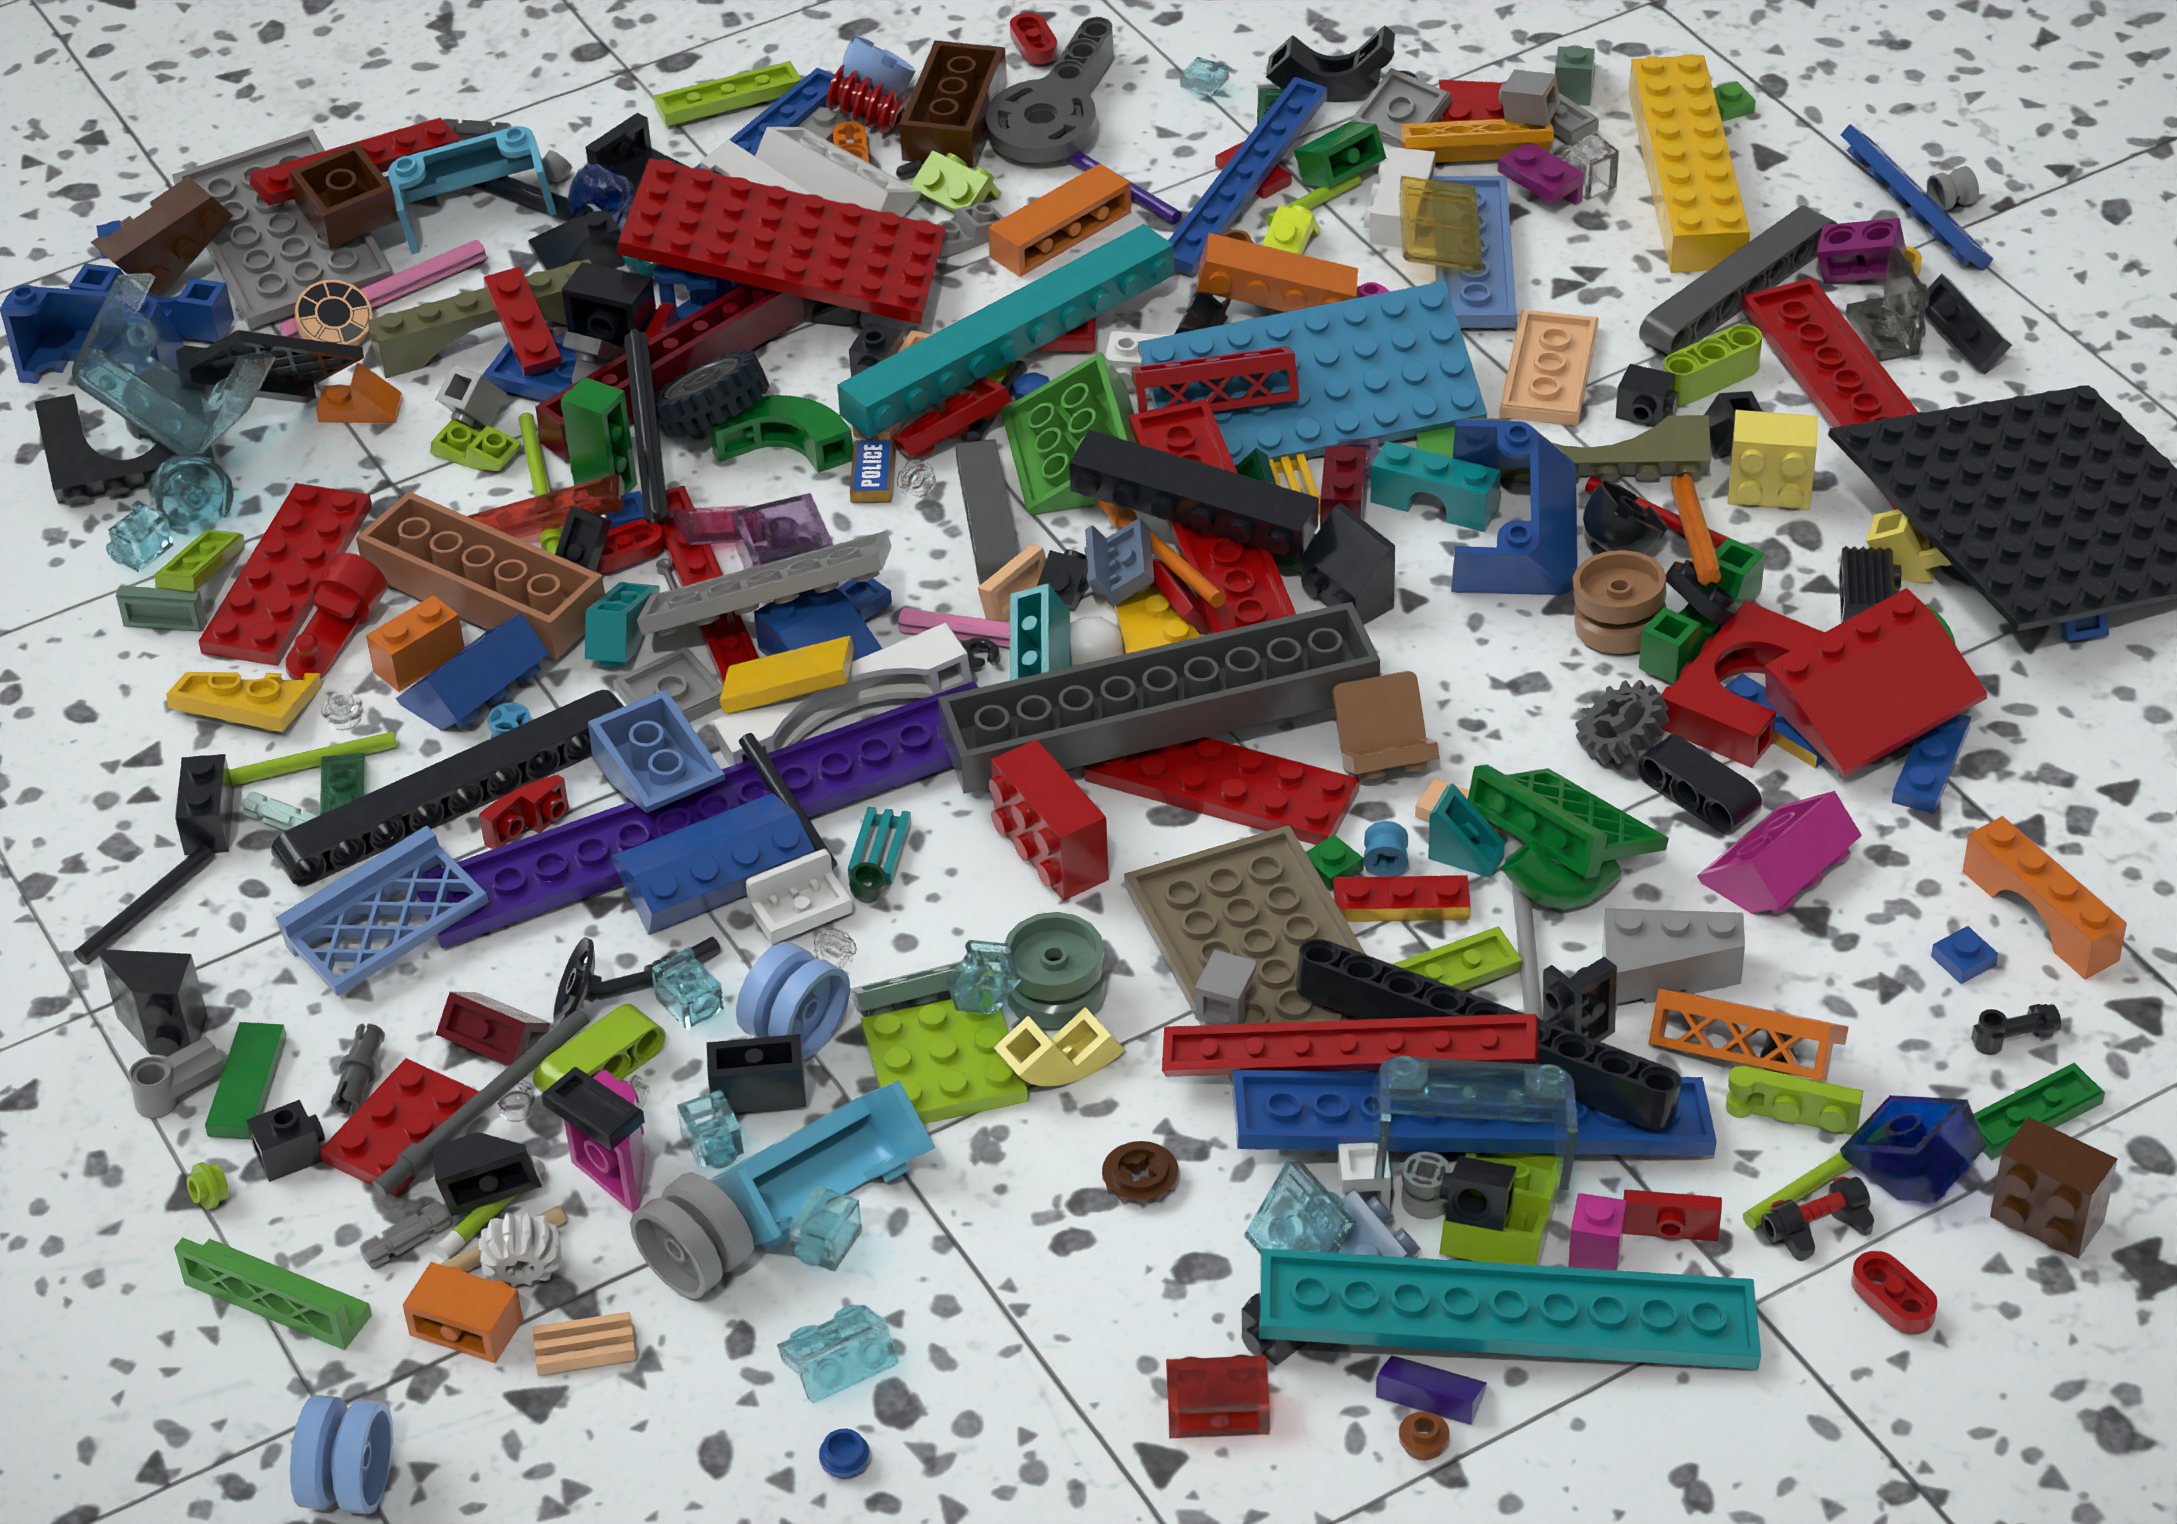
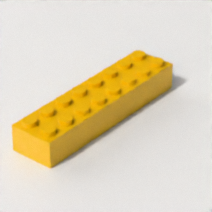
(1687, 161)

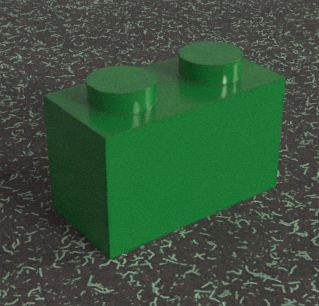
(1340, 154)

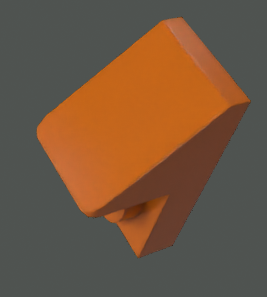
(364, 401)

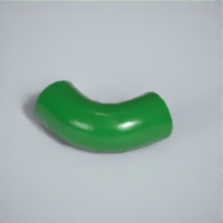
(1554, 883)

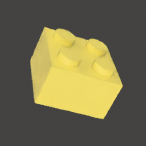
(1773, 459)

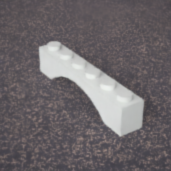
(907, 669)

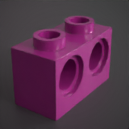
(1858, 249)

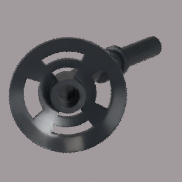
(581, 983)

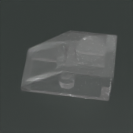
(1596, 160)

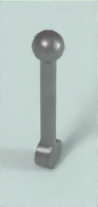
(665, 567)

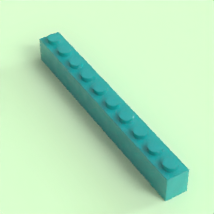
(1005, 330)

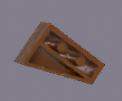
(166, 235)

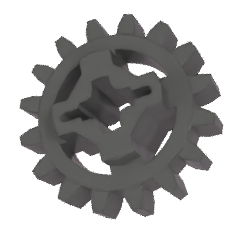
(1622, 722)

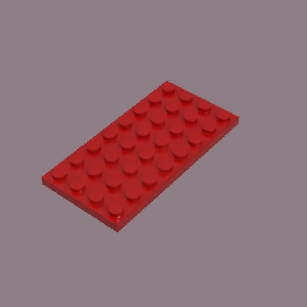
(782, 240)

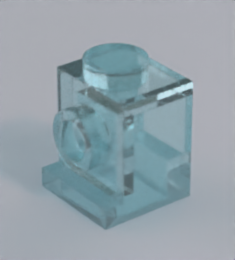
(139, 537)
(983, 977)
(687, 989)
(715, 1140)

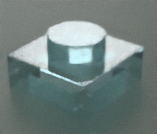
(1204, 76)

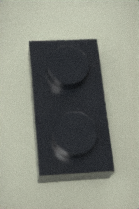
(583, 537)

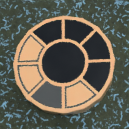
(333, 313)

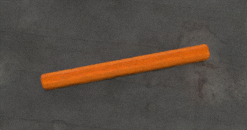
(1695, 529)

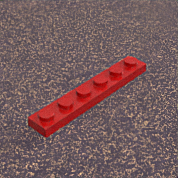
(275, 182)

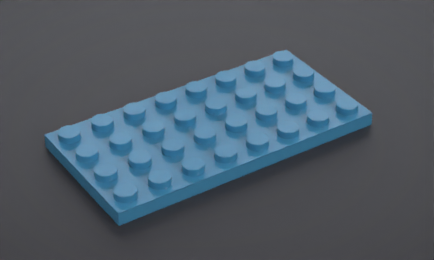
(1362, 369)

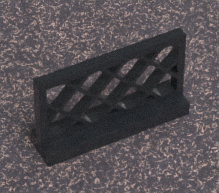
(292, 375)

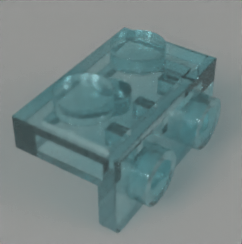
(839, 1351)

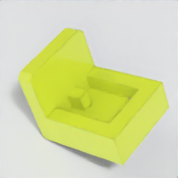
(1291, 229)

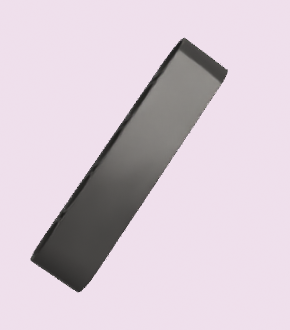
(986, 506)

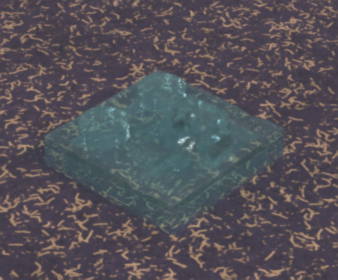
(1299, 1214)

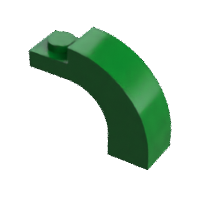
(786, 423)

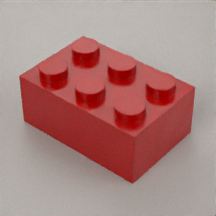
(1049, 820)

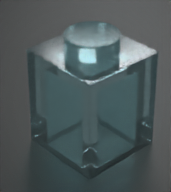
(825, 1228)

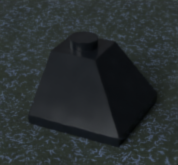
(579, 239)

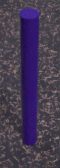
(1137, 193)

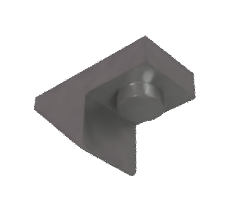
(590, 353)

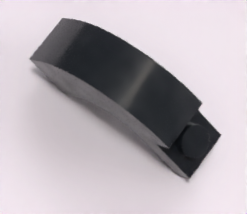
(1343, 75)

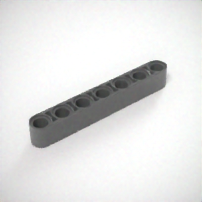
(1719, 292)

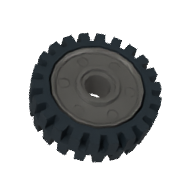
(710, 393)

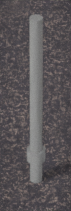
(1525, 940)

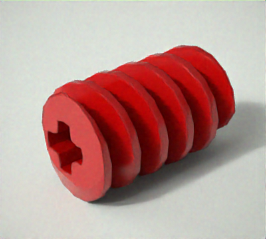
(865, 102)

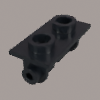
(1203, 312)

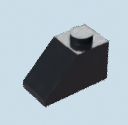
(482, 1171)

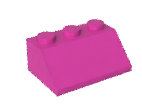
(1783, 854)

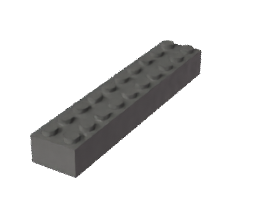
(1160, 693)

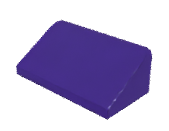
(1430, 1389)

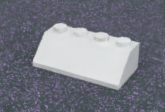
(833, 171)

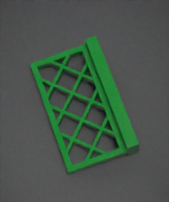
(1561, 818)

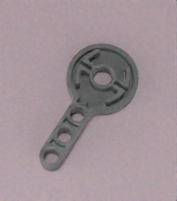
(1056, 100)

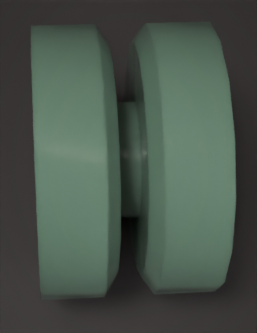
(1058, 968)

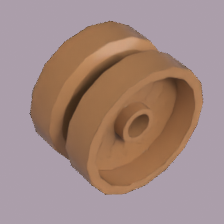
(1617, 599)

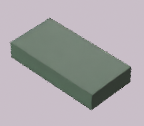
(161, 608)

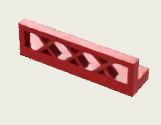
(1216, 367)

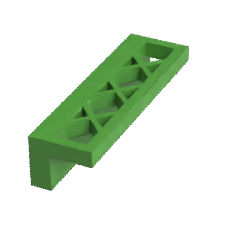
(272, 1292)

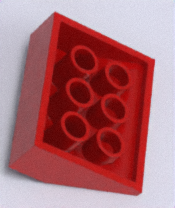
(1873, 683)

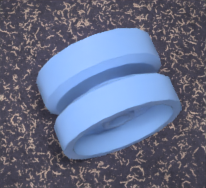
(793, 995)
(341, 1454)

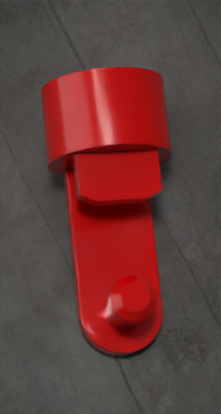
(344, 599)

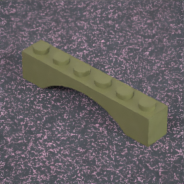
(415, 335)
(1668, 449)

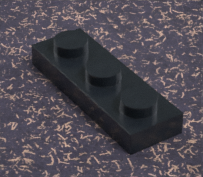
(1965, 324)

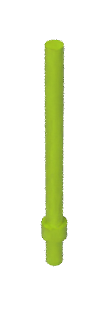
(549, 538)

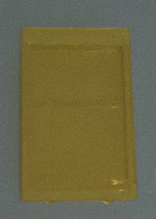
(1439, 223)

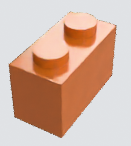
(415, 643)
(463, 1311)

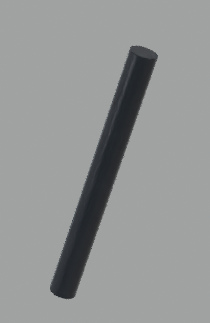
(778, 787)
(143, 904)

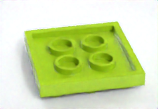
(943, 1059)

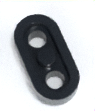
(1708, 600)

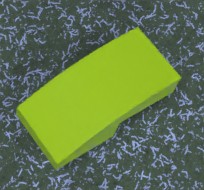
(474, 449)

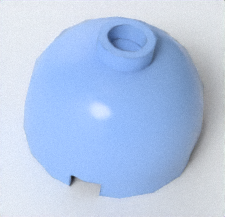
(878, 64)

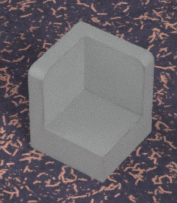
(1223, 988)

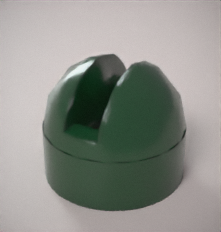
(869, 871)

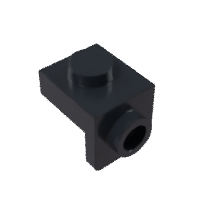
(1065, 575)

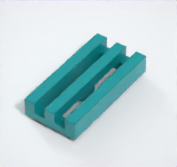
(885, 822)

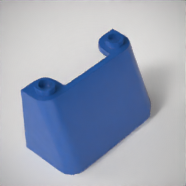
(51, 325)

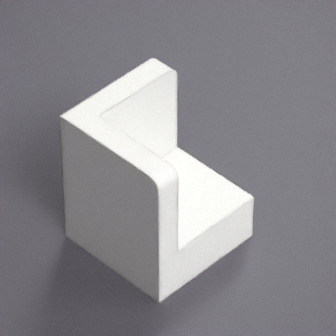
(1357, 1171)

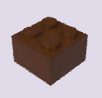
(343, 195)
(2053, 1187)

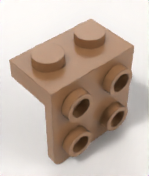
(1382, 725)

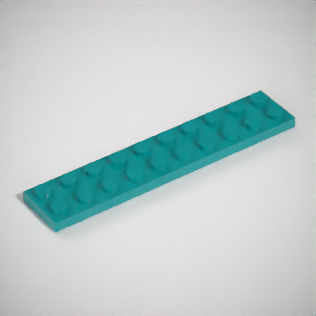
(1508, 1308)

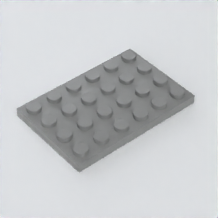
(274, 250)

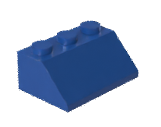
(476, 675)

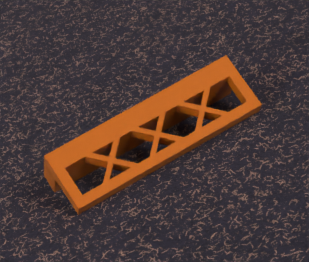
(1754, 1017)

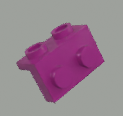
(1543, 173)

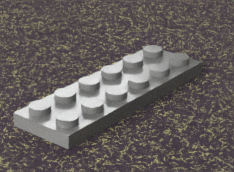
(767, 582)

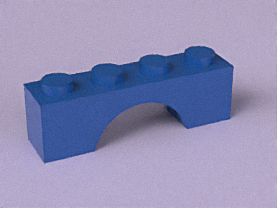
(198, 313)

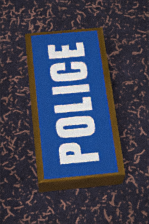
(872, 471)

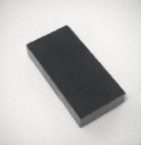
(593, 1108)

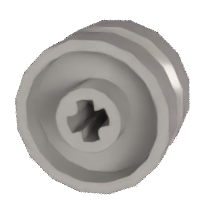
(691, 1235)

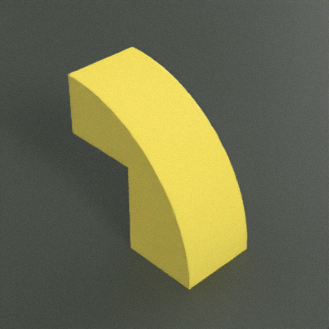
(1070, 1055)

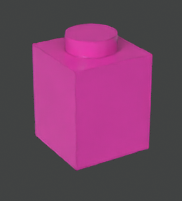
(1597, 1232)

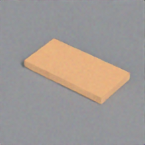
(1549, 367)

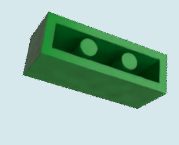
(598, 433)

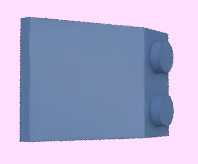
(652, 752)

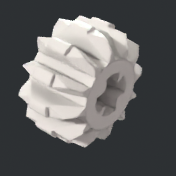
(519, 1249)

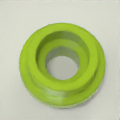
(207, 1185)

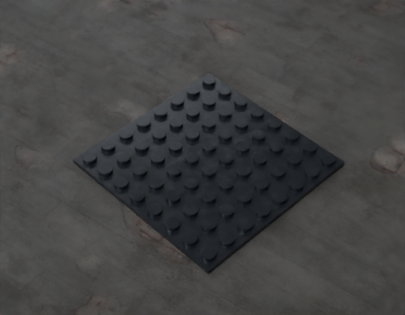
(2033, 501)

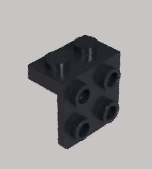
(626, 149)

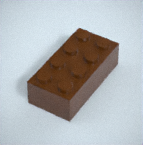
(952, 101)

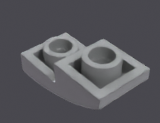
(968, 229)

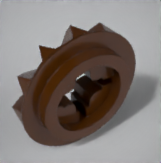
(1132, 1159)

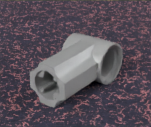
(159, 1080)

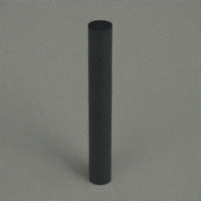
(981, 426)

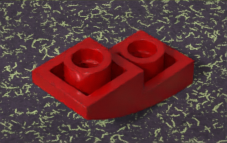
(529, 806)

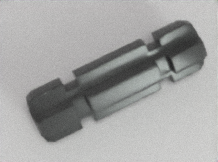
(471, 128)

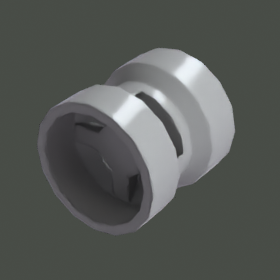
(1955, 188)
(1422, 1184)

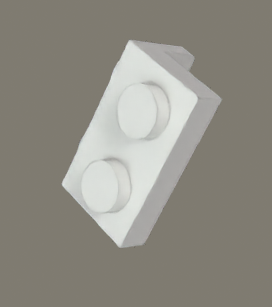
(797, 896)

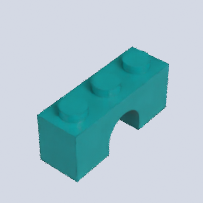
(1465, 488)

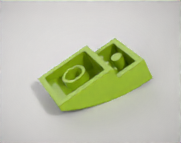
(1529, 1220)

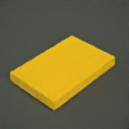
(787, 675)

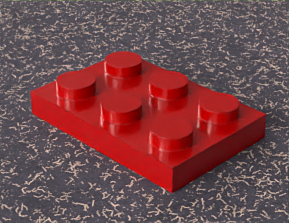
(394, 1116)

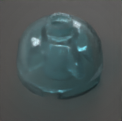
(191, 493)

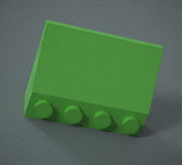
(1052, 423)

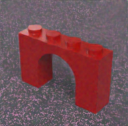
(1709, 713)

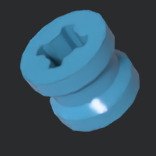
(506, 717)
(1386, 849)

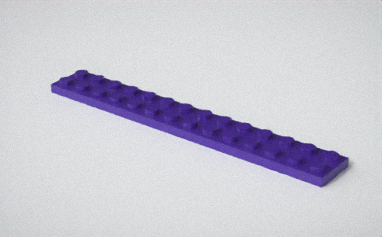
(577, 856)

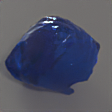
(603, 188)

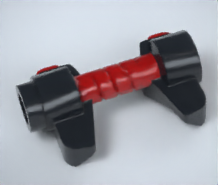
(1788, 1222)

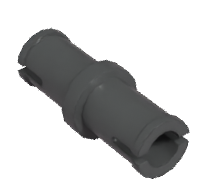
(358, 1068)

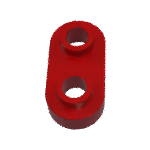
(1033, 38)
(630, 545)
(1899, 1297)

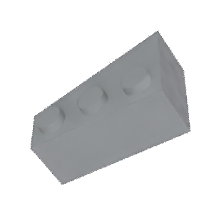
(1672, 951)

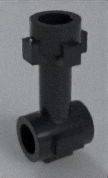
(1995, 1027)

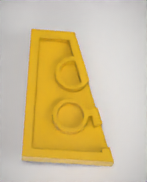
(1150, 621)
(253, 702)

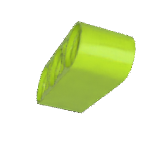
(1715, 362)
(615, 1043)

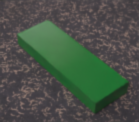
(245, 1079)
(2049, 1101)

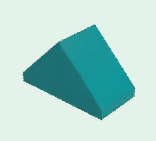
(1462, 835)

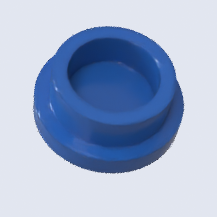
(844, 1453)

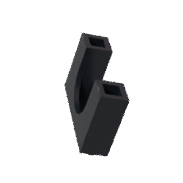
(80, 470)

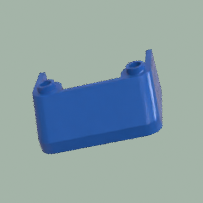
(1532, 554)

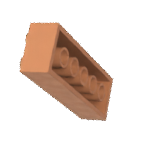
(480, 571)

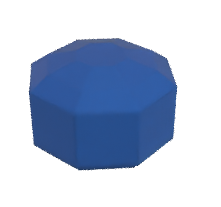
(1027, 383)

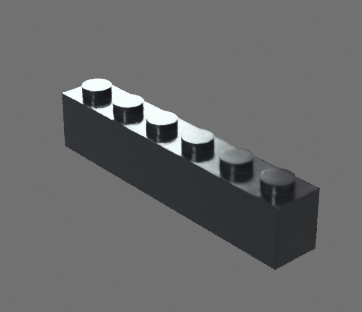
(1194, 494)

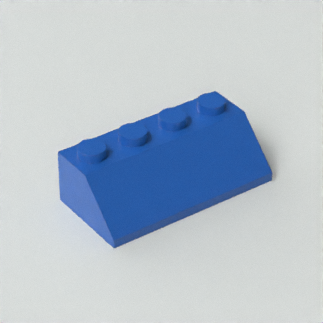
(709, 861)

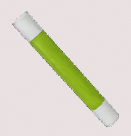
(474, 1223)

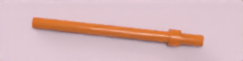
(1121, 517)

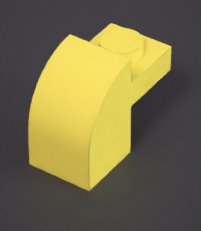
(1909, 546)

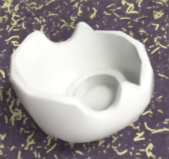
(1094, 640)

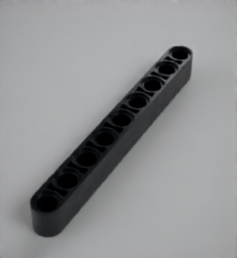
(440, 791)
(1379, 990)

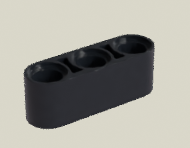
(1699, 783)

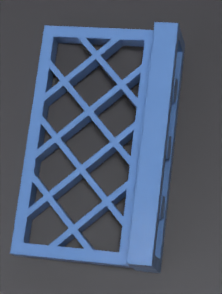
(366, 892)

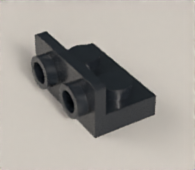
(1583, 1001)

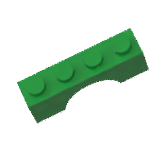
(1676, 637)

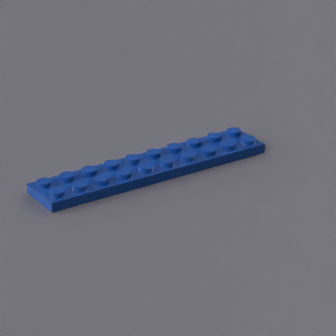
(1336, 1108)

